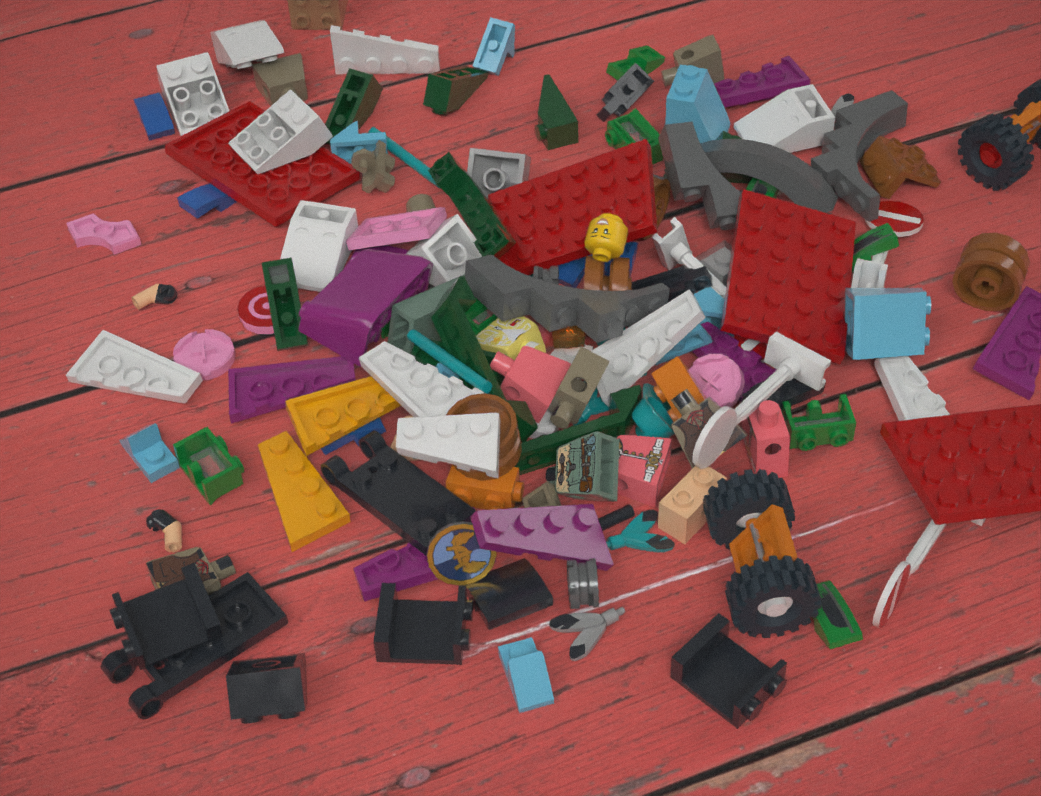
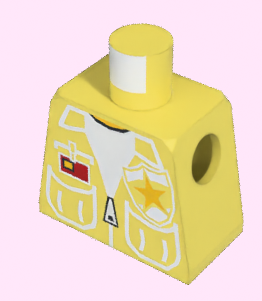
(511, 336)

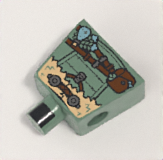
(587, 468)

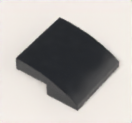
(509, 594)

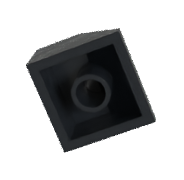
(267, 687)

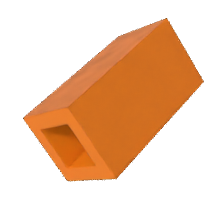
(672, 380)
(487, 494)

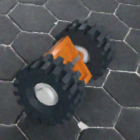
(770, 584)

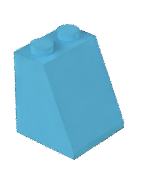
(696, 100)
(886, 322)

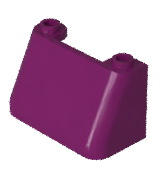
(361, 299)

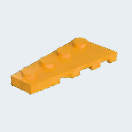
(337, 411)
(301, 494)

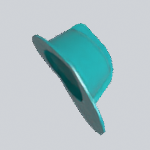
(652, 415)

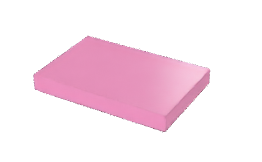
(397, 228)

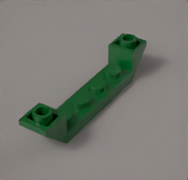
(473, 205)
(462, 343)
(543, 450)

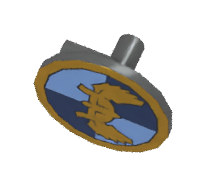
(456, 555)

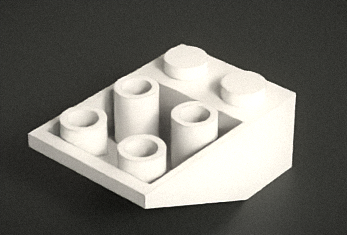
(246, 43)
(191, 91)
(789, 121)
(281, 135)
(318, 242)

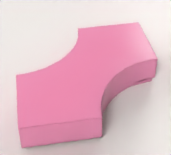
(112, 235)

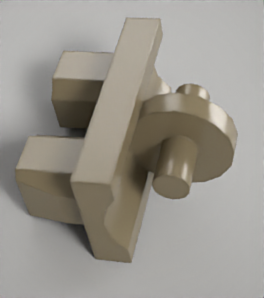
(374, 168)

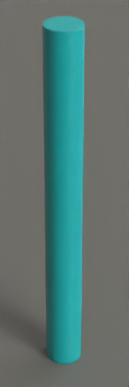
(407, 157)
(449, 361)

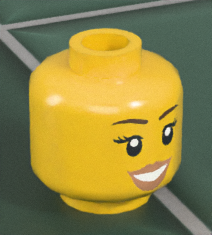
(606, 237)

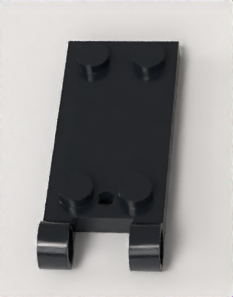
(397, 492)
(245, 619)

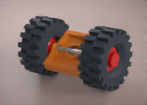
(998, 147)

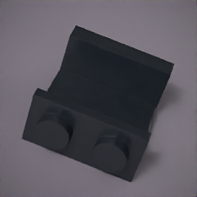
(167, 620)
(422, 629)
(726, 674)

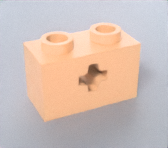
(682, 508)

